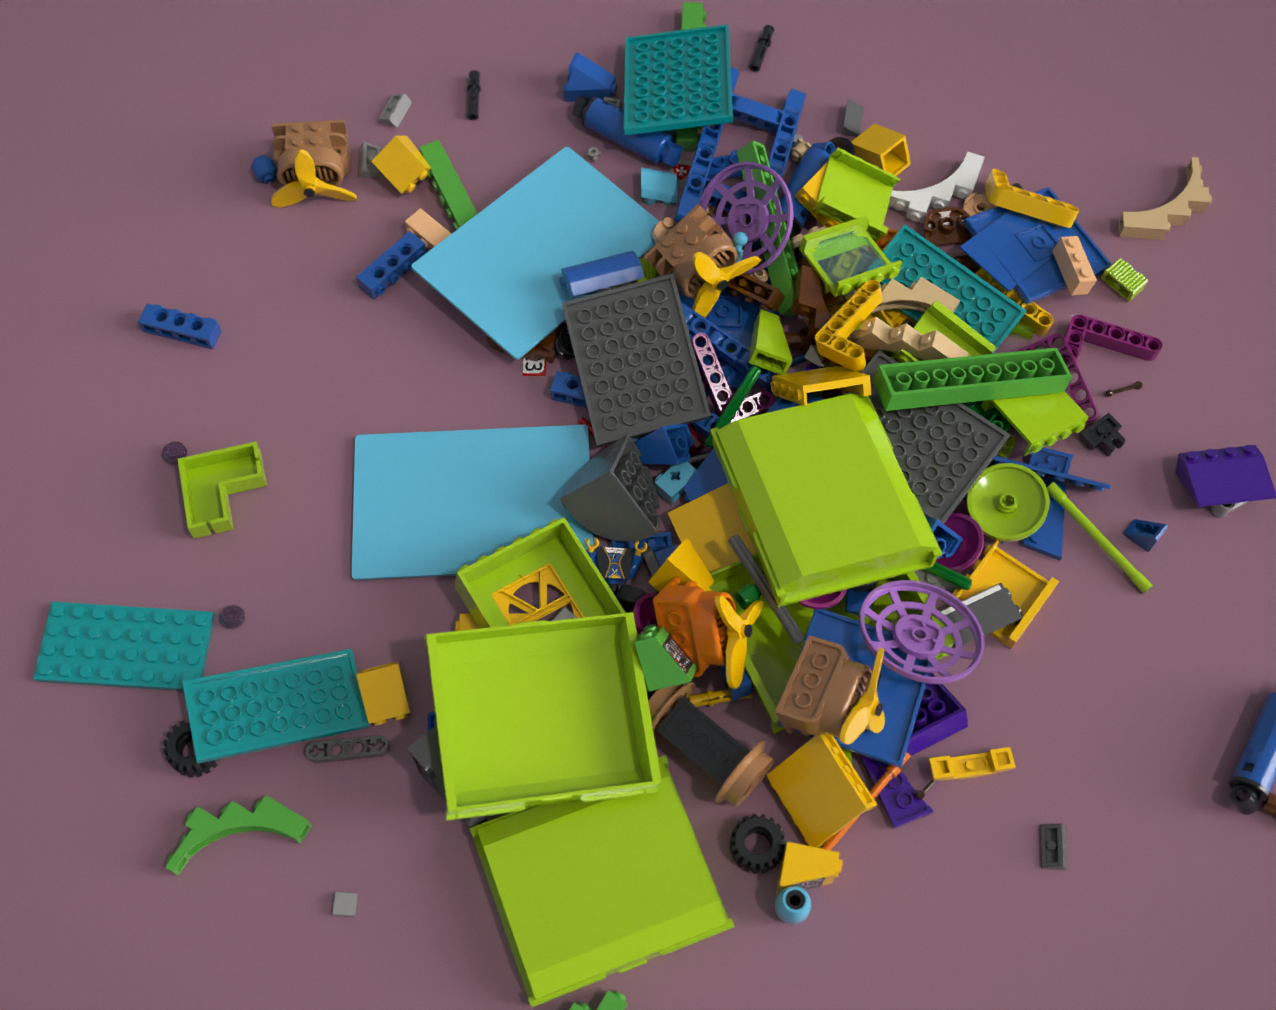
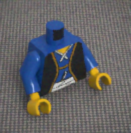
(615, 564)

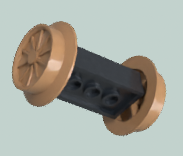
(708, 743)

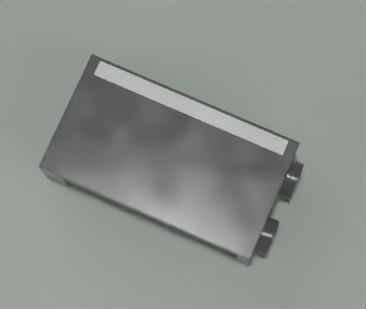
(992, 609)

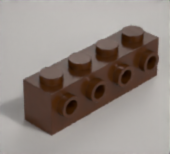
(756, 292)

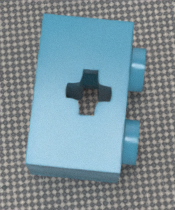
(673, 490)

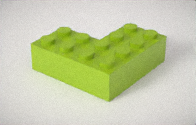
(211, 478)

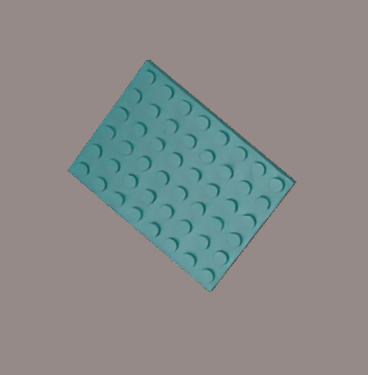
(677, 80)

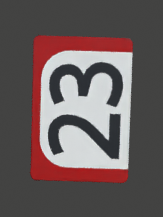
(534, 368)

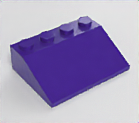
(1225, 475)
(937, 718)

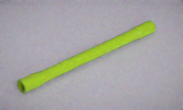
(1135, 576)

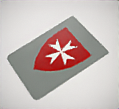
(682, 171)

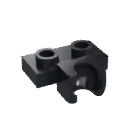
(1105, 434)

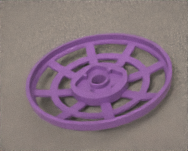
(751, 206)
(922, 625)

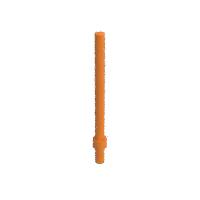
(876, 789)

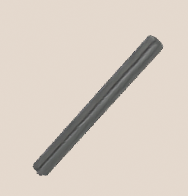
(763, 585)

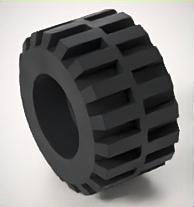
(174, 752)
(761, 826)

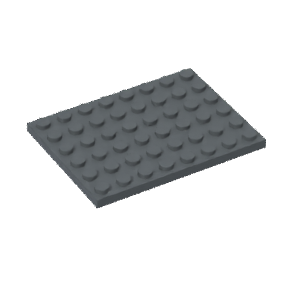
(635, 360)
(937, 447)

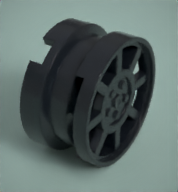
(563, 346)

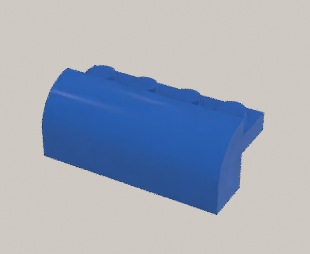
(601, 273)

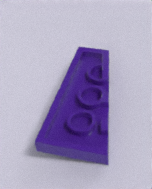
(897, 796)

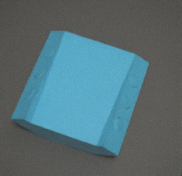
(658, 186)

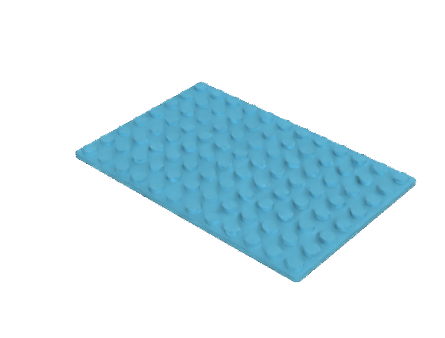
(510, 255)
(457, 495)

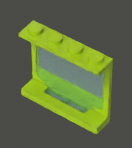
(847, 256)

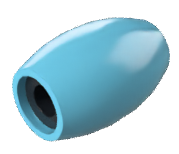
(793, 895)

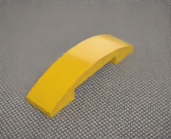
(972, 765)

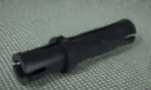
(764, 42)
(473, 80)

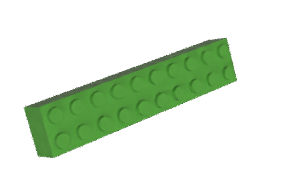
(971, 378)

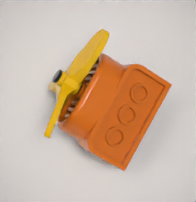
(707, 626)

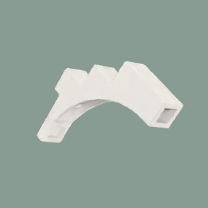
(959, 184)

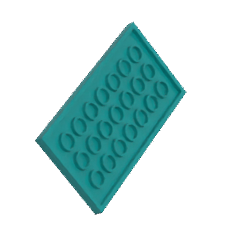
(980, 303)
(123, 646)
(274, 705)

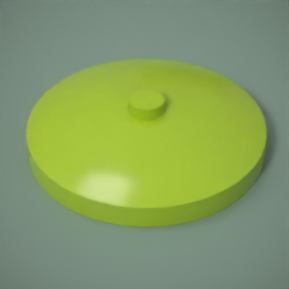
(1008, 502)

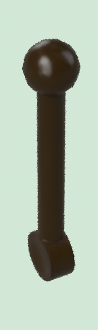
(1137, 385)
(921, 793)

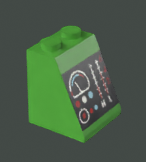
(663, 659)

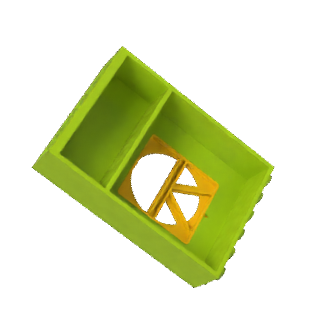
(545, 557)

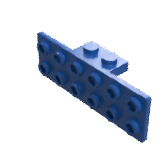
(1056, 464)

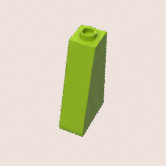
(769, 344)

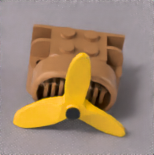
(311, 160)
(699, 258)
(831, 693)

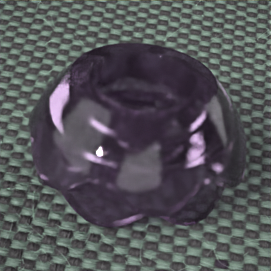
(170, 449)
(237, 619)

